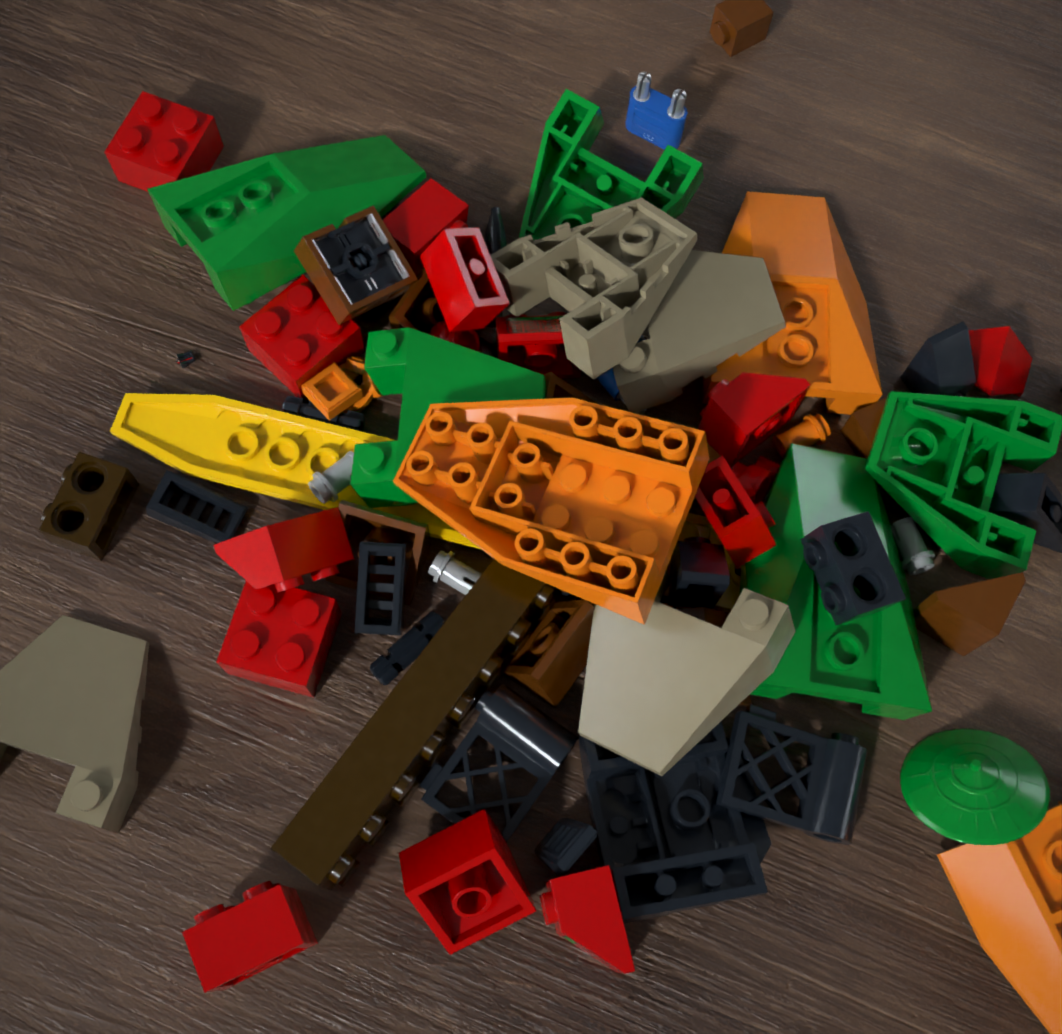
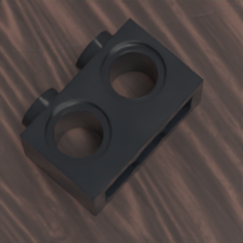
(861, 565)

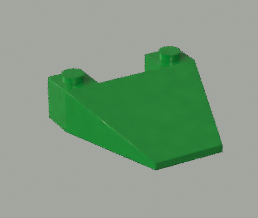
(575, 183)
(426, 373)
(943, 465)

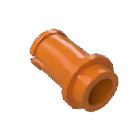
(807, 433)

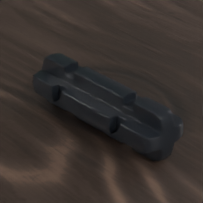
(297, 406)
(406, 649)

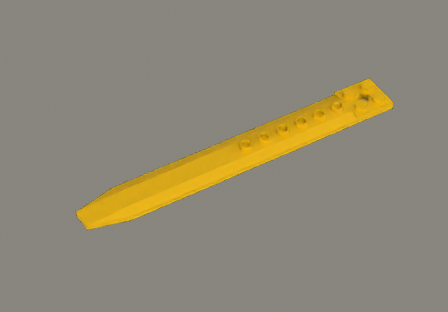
(280, 452)

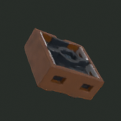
(355, 264)

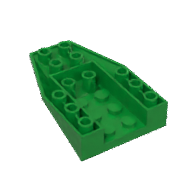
(256, 212)
(859, 661)

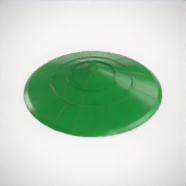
(975, 786)

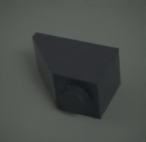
(943, 364)
(1032, 502)
(697, 573)

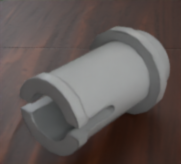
(332, 480)
(912, 547)
(452, 572)

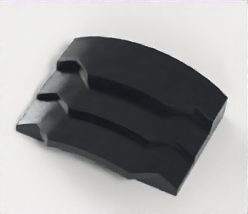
(668, 835)

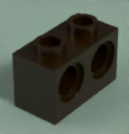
(100, 508)

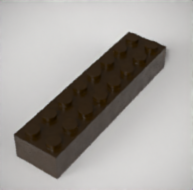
(412, 725)

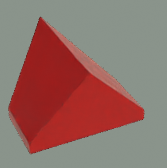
(999, 361)

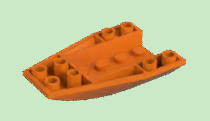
(1016, 910)

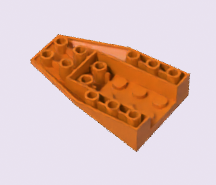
(819, 298)
(561, 491)

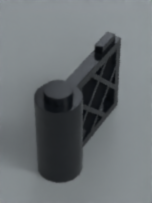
(518, 732)
(829, 785)

